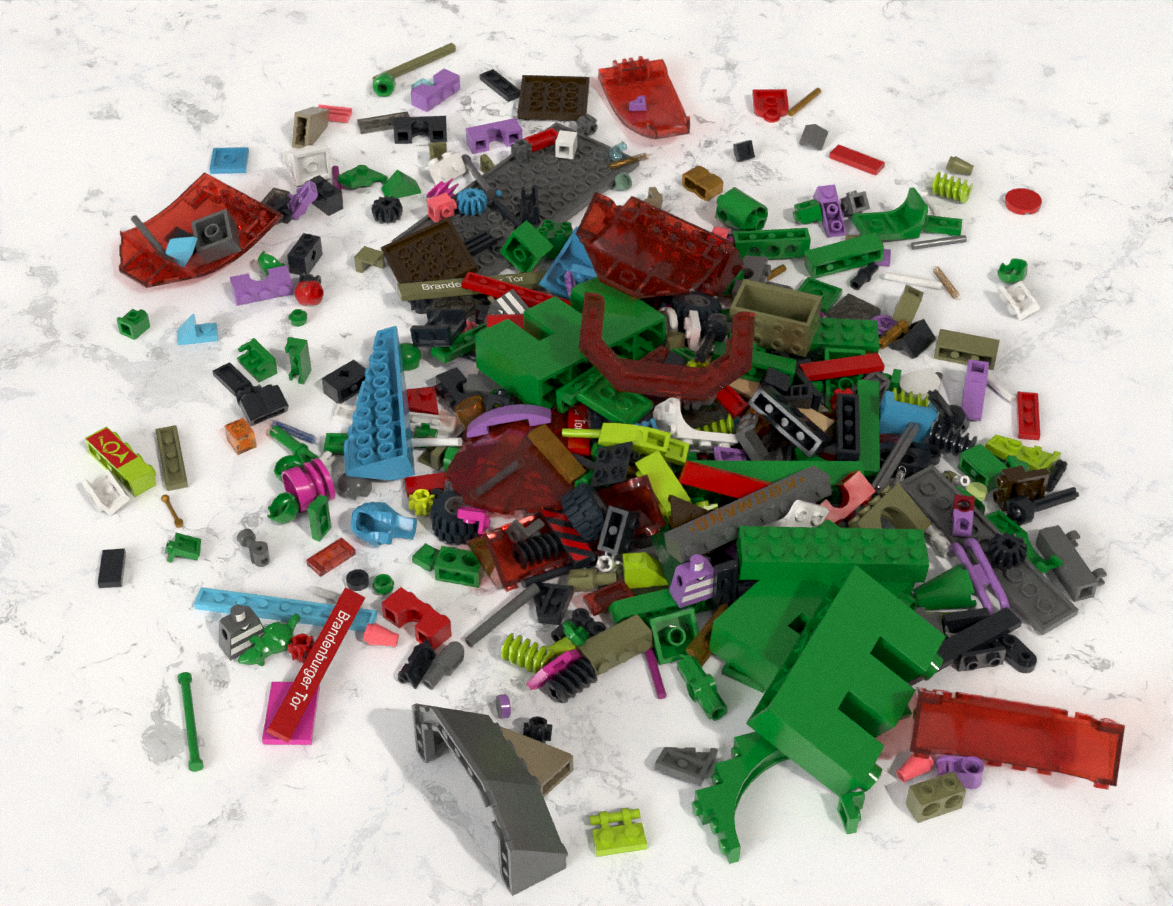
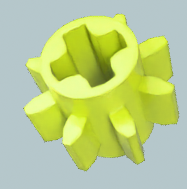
(421, 502)

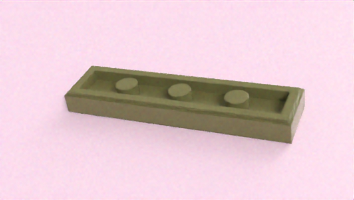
(171, 458)

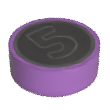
(503, 706)

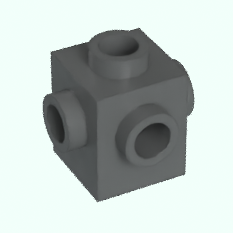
(854, 203)

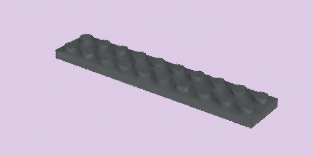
(1024, 586)

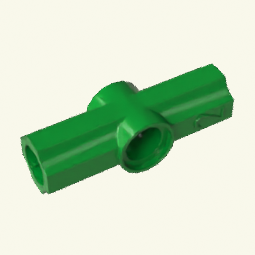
(702, 687)

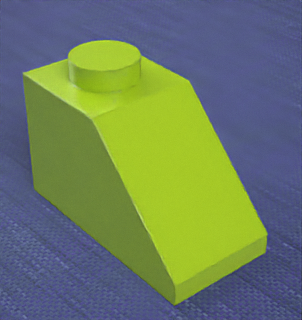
(642, 570)

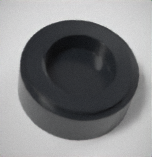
(357, 580)

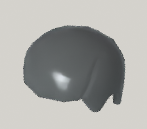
(353, 486)

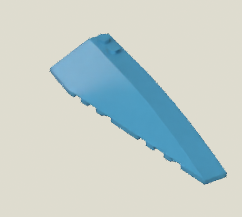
(381, 428)

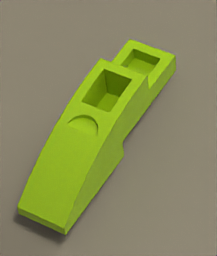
(645, 441)

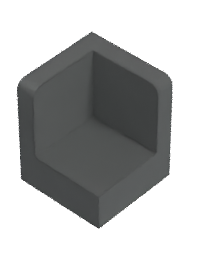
(814, 136)

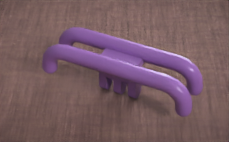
(980, 574)

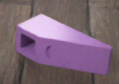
(831, 211)
(975, 389)

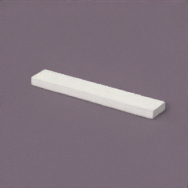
(444, 424)

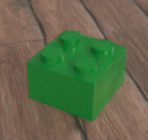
(526, 248)

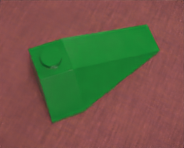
(842, 383)

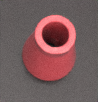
(379, 635)
(914, 767)

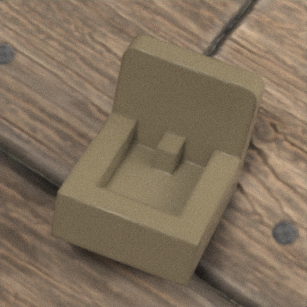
(654, 197)

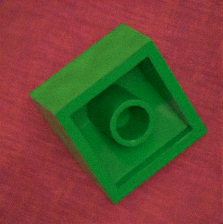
(672, 633)

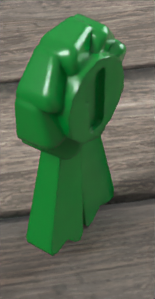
(576, 635)

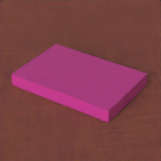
(304, 731)

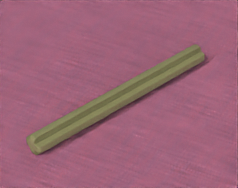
(421, 60)

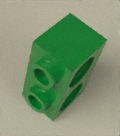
(458, 567)

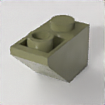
(907, 304)

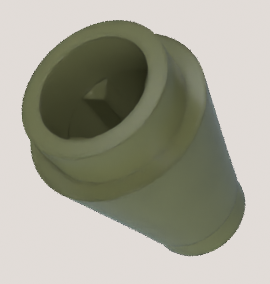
(959, 166)

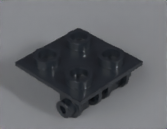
(613, 463)

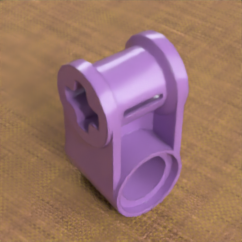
(967, 769)

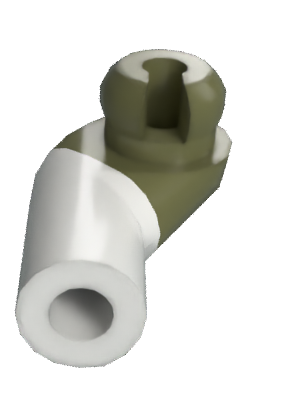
(955, 479)

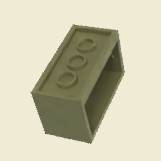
(783, 316)

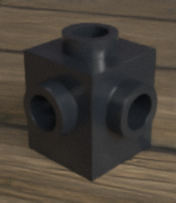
(498, 396)

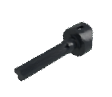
(712, 329)
(950, 414)
(1022, 510)

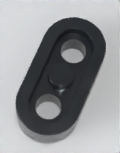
(1016, 652)

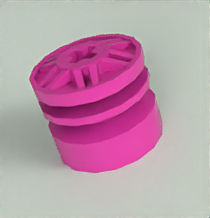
(309, 483)

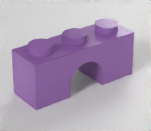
(427, 97)
(504, 131)
(275, 285)

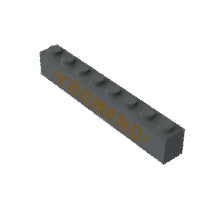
(752, 510)

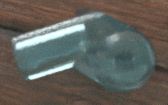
(616, 150)

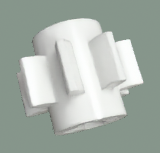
(609, 562)

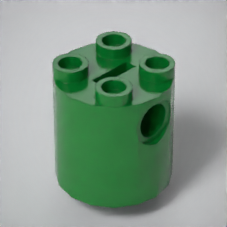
(740, 211)

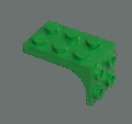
(896, 224)

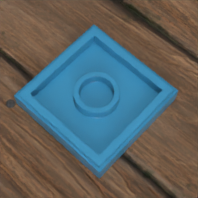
(229, 160)

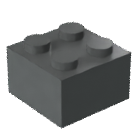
(216, 236)

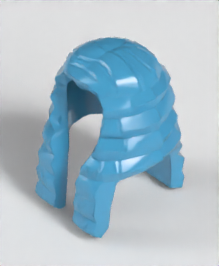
(380, 524)

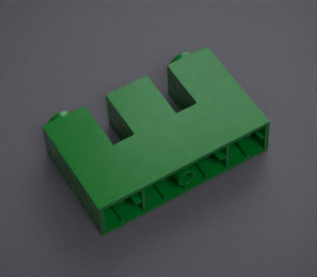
(546, 353)
(770, 617)
(847, 682)

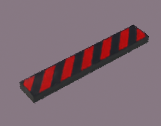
(572, 543)

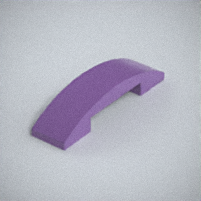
(535, 414)

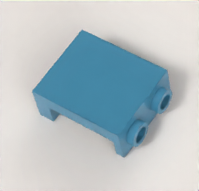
(896, 415)

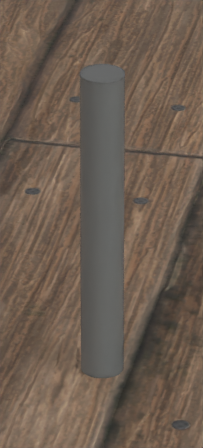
(938, 242)

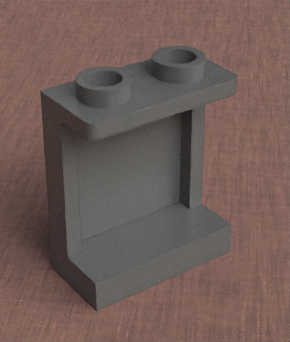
(751, 441)

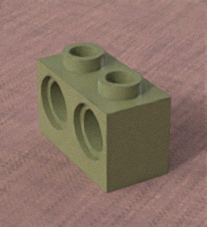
(935, 797)

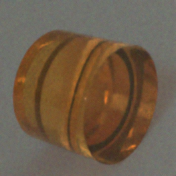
(469, 410)

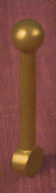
(178, 521)

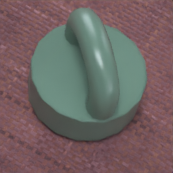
(623, 181)

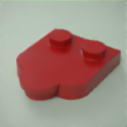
(770, 103)

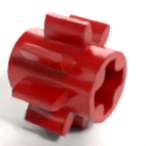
(300, 647)

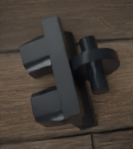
(281, 206)

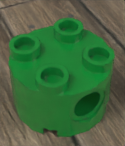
(556, 234)

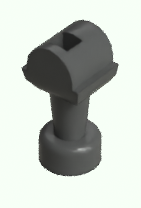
(258, 549)

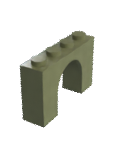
(894, 506)

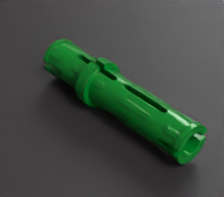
(292, 444)

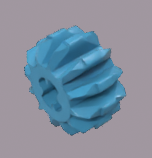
(471, 201)

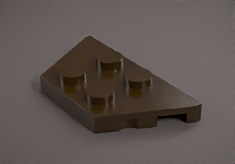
(684, 512)

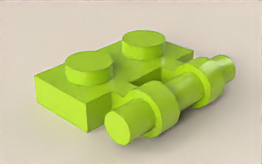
(621, 838)

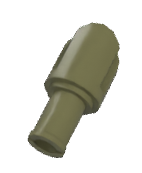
(590, 579)

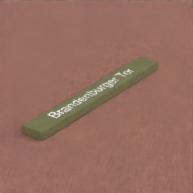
(452, 287)

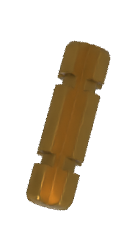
(893, 333)

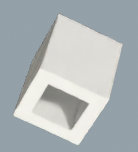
(566, 144)

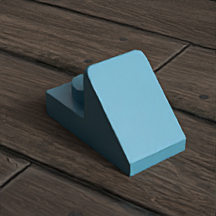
(181, 249)
(192, 333)

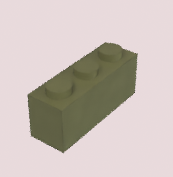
(960, 347)
(617, 644)

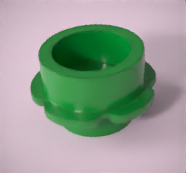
(298, 317)
(383, 584)

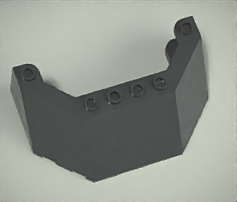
(523, 825)

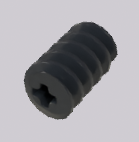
(949, 441)
(536, 549)
(570, 680)

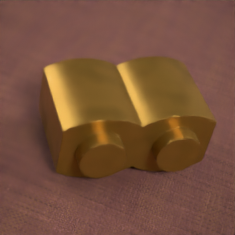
(702, 183)

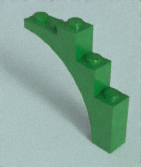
(730, 780)

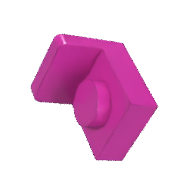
(471, 515)

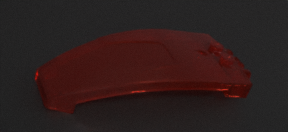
(646, 78)

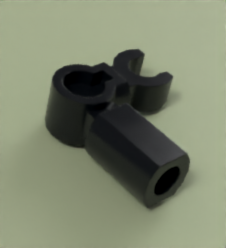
(580, 617)

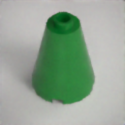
(946, 591)

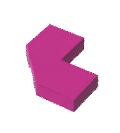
(552, 668)

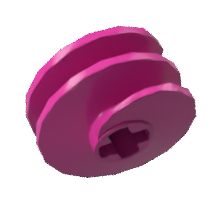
(442, 188)

